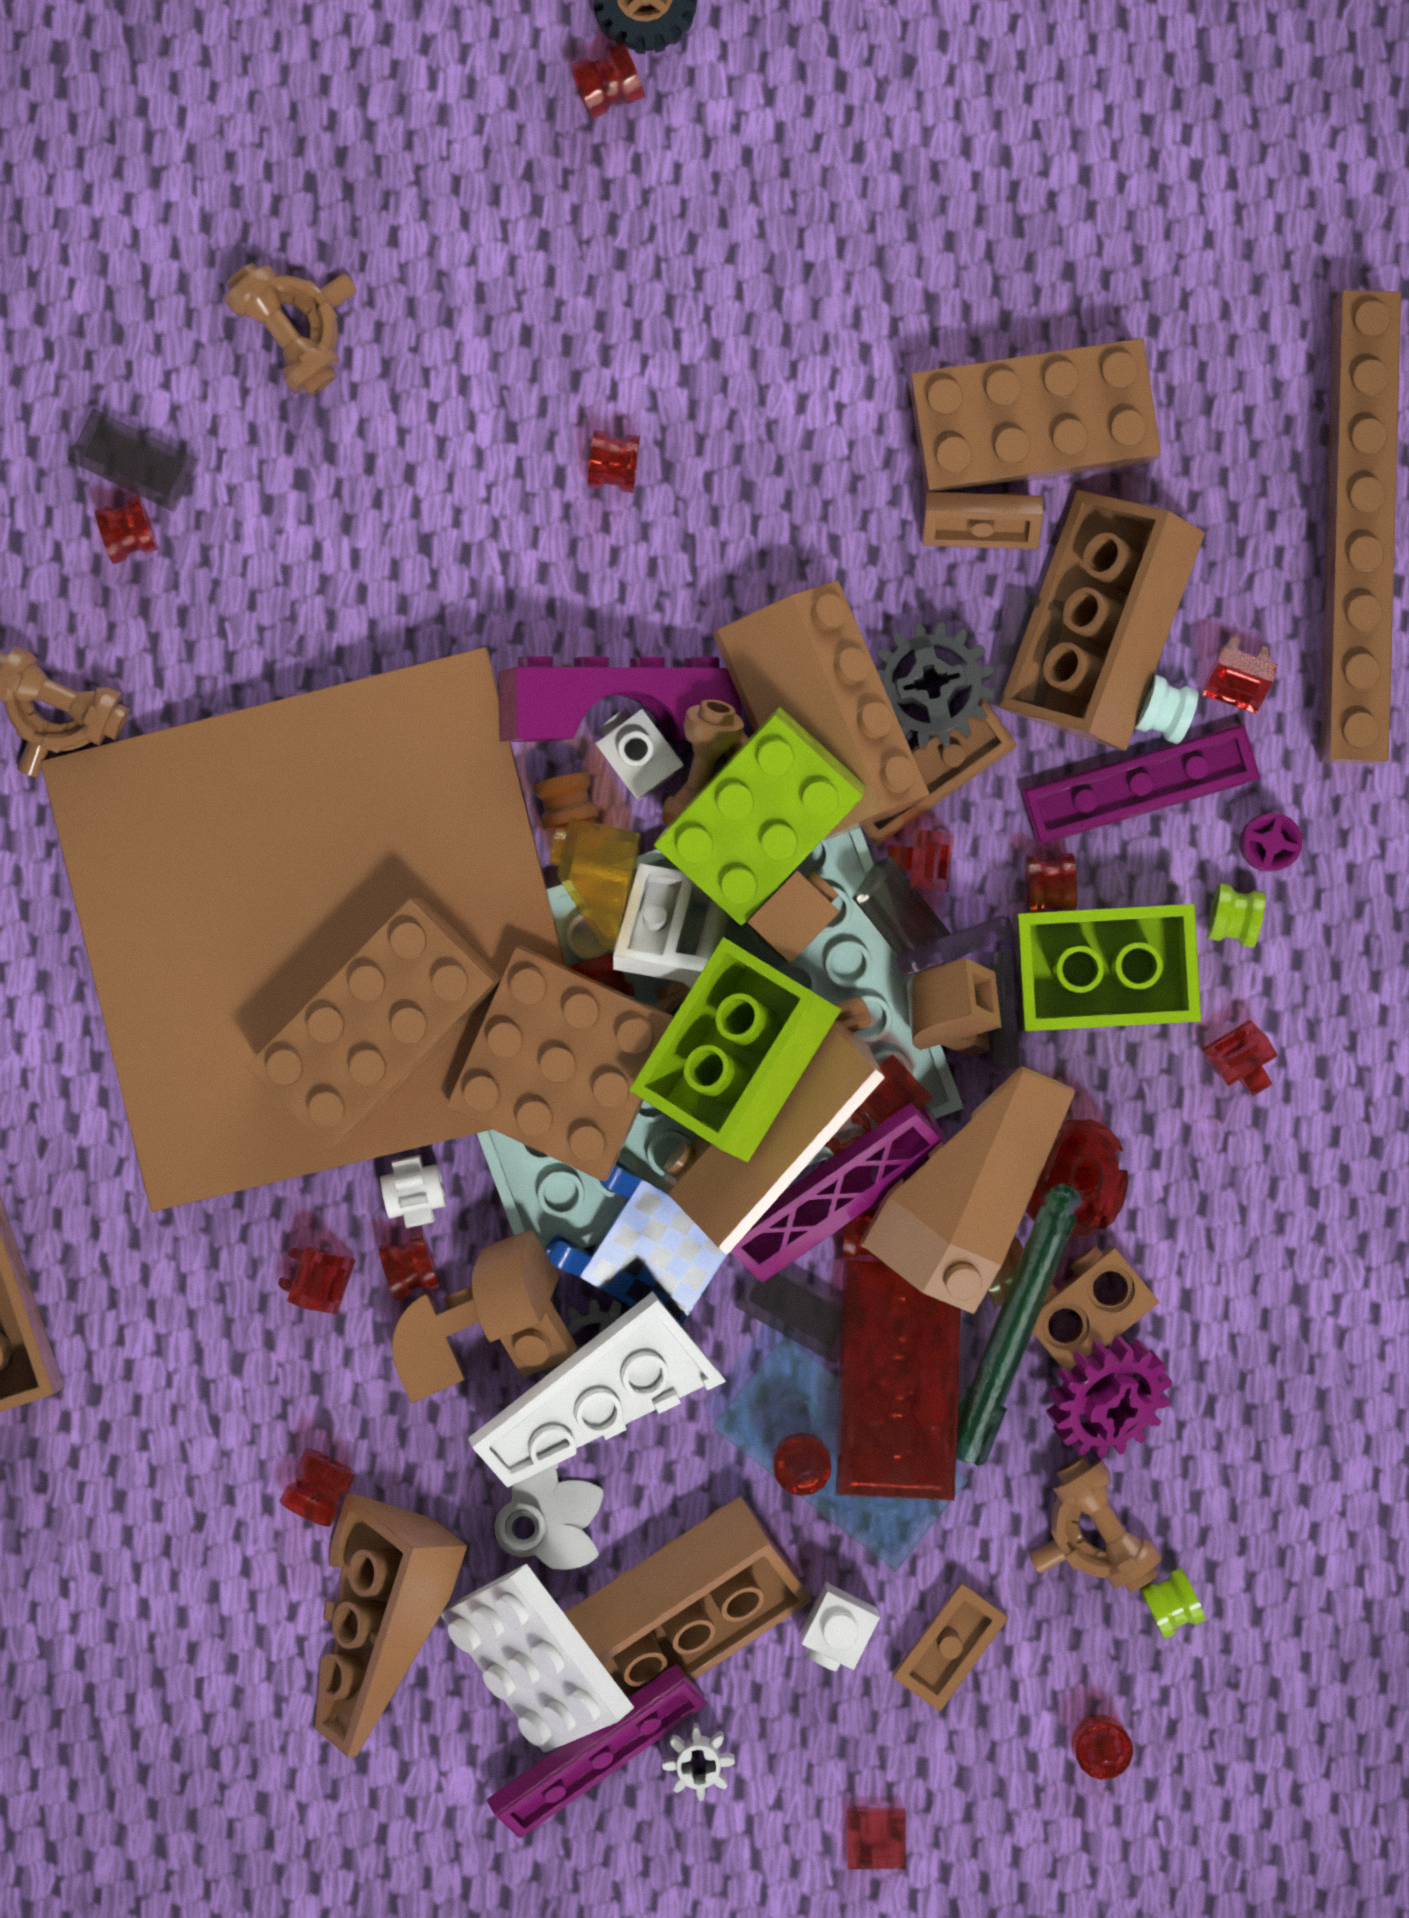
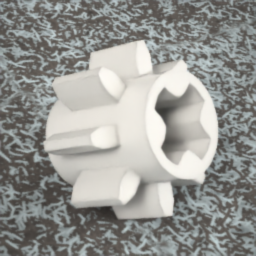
(413, 1191)
(686, 1772)

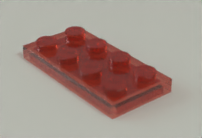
(896, 1388)

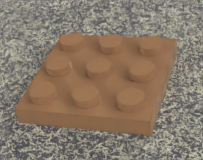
(559, 1063)

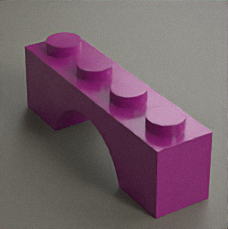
(551, 701)

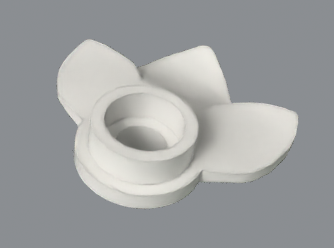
(559, 1517)

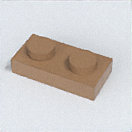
(982, 520)
(950, 1646)

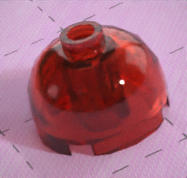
(1088, 1162)

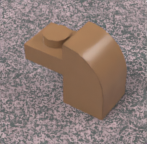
(954, 1007)
(514, 1304)
(423, 1343)

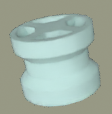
(1167, 709)

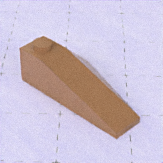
(963, 1206)
(391, 1594)

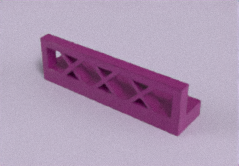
(839, 1191)

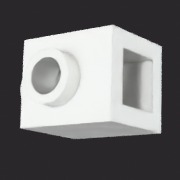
(637, 752)
(838, 1628)

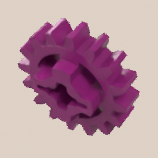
(1109, 1397)

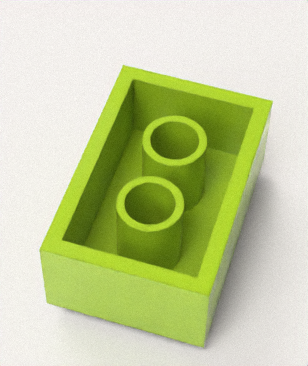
(760, 816)
(1107, 967)
(735, 1050)

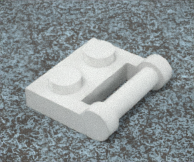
(656, 926)

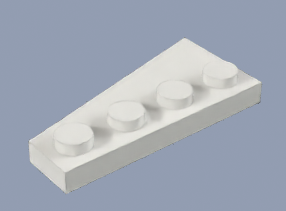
(615, 1378)

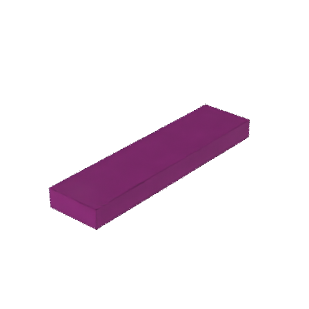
(1140, 784)
(591, 1758)

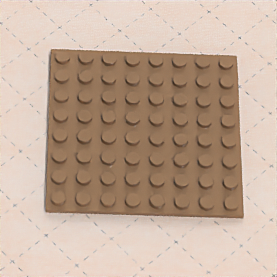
(250, 863)

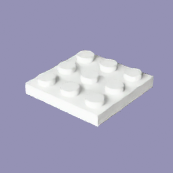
(535, 1660)

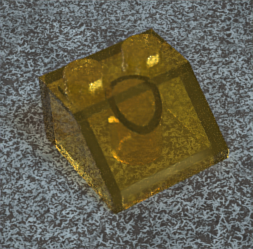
(597, 873)

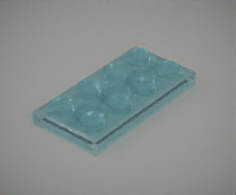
(801, 1395)

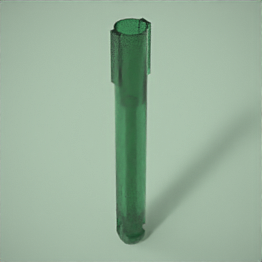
(983, 1402)

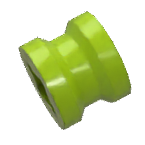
(1236, 915)
(1173, 1603)

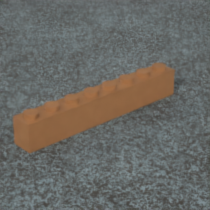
(1360, 527)

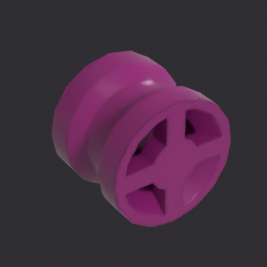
(1283, 835)

